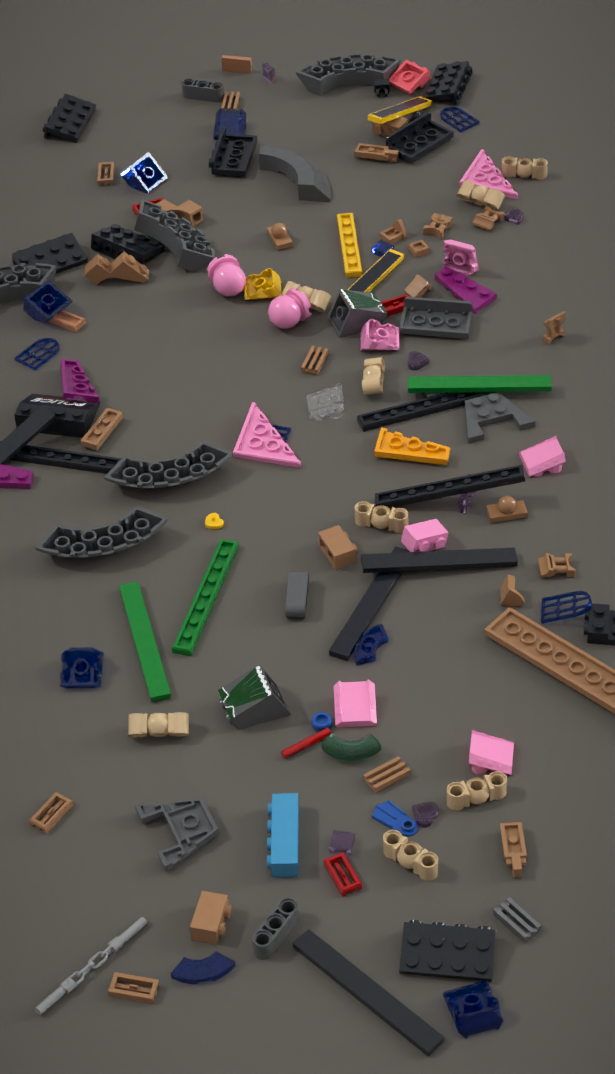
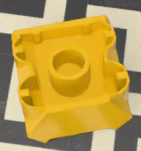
(263, 286)

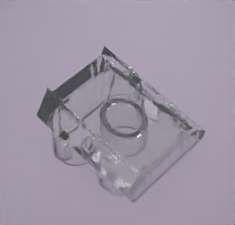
(326, 403)

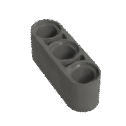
(202, 90)
(297, 595)
(273, 937)

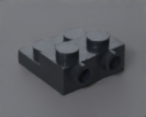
(600, 625)

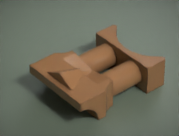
(487, 219)
(438, 224)
(554, 327)
(550, 565)

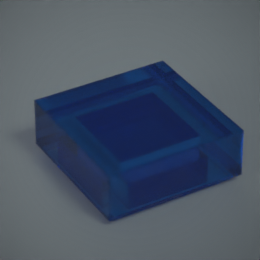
(381, 248)

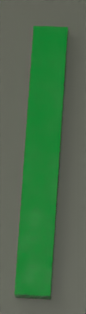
(460, 384)
(205, 597)
(144, 642)

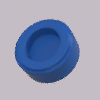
(321, 721)

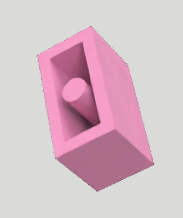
(424, 536)

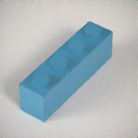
(284, 835)

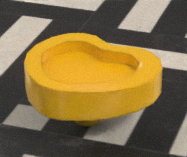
(213, 521)

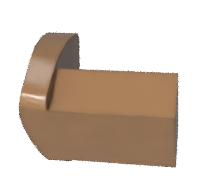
(394, 233)
(417, 287)
(508, 595)

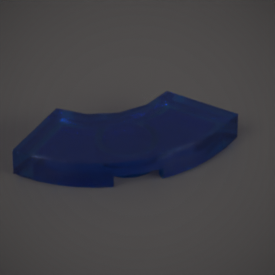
(369, 643)
(202, 970)

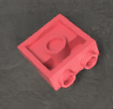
(409, 77)

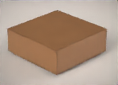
(418, 248)

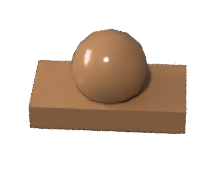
(279, 236)
(506, 510)

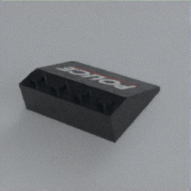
(72, 417)

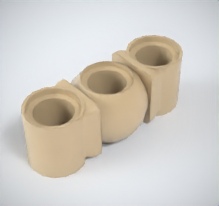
(524, 168)
(480, 195)
(317, 298)
(373, 376)
(381, 517)
(158, 724)
(476, 790)
(410, 855)

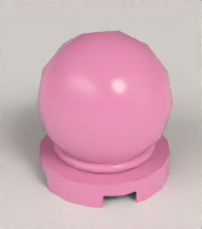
(226, 275)
(289, 309)

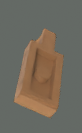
(376, 152)
(513, 847)

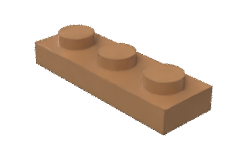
(102, 429)

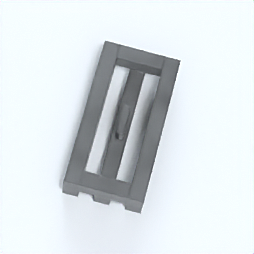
(520, 917)

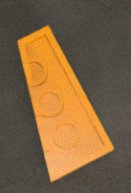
(411, 449)

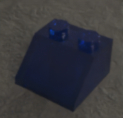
(144, 174)
(45, 302)

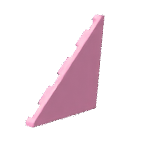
(485, 173)
(263, 442)

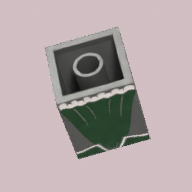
(353, 310)
(253, 699)

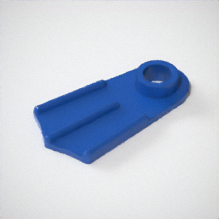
(394, 818)

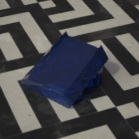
(231, 119)
(81, 668)
(473, 1008)

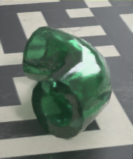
(351, 750)

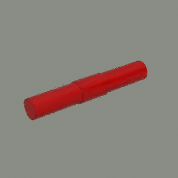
(305, 743)

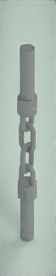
(69, 984)

